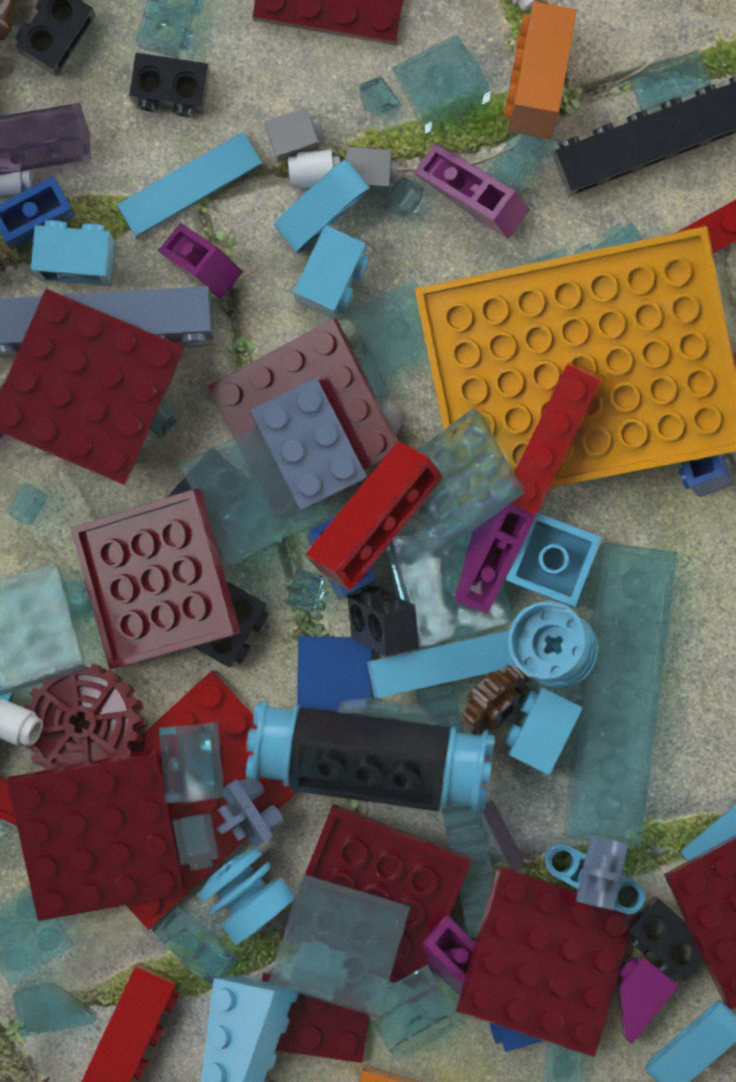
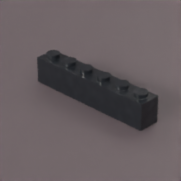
(647, 138)

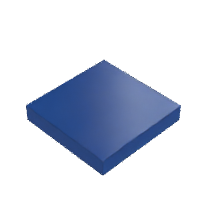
(332, 671)

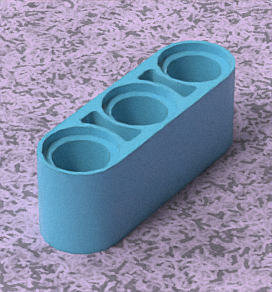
(321, 206)
(573, 875)
(695, 1046)

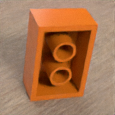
(539, 70)

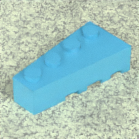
(244, 1029)

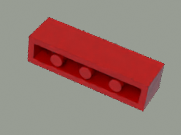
(555, 434)
(374, 515)
(133, 1027)

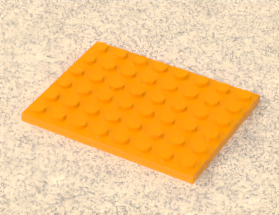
(630, 312)

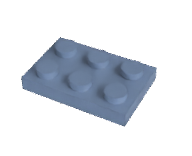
(308, 444)

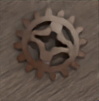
(494, 700)

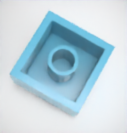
(73, 254)
(330, 272)
(554, 560)
(542, 729)

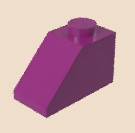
(200, 260)
(449, 952)
(641, 994)

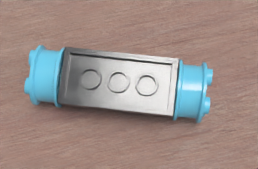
(369, 758)

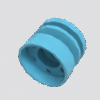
(532, 641)
(245, 895)

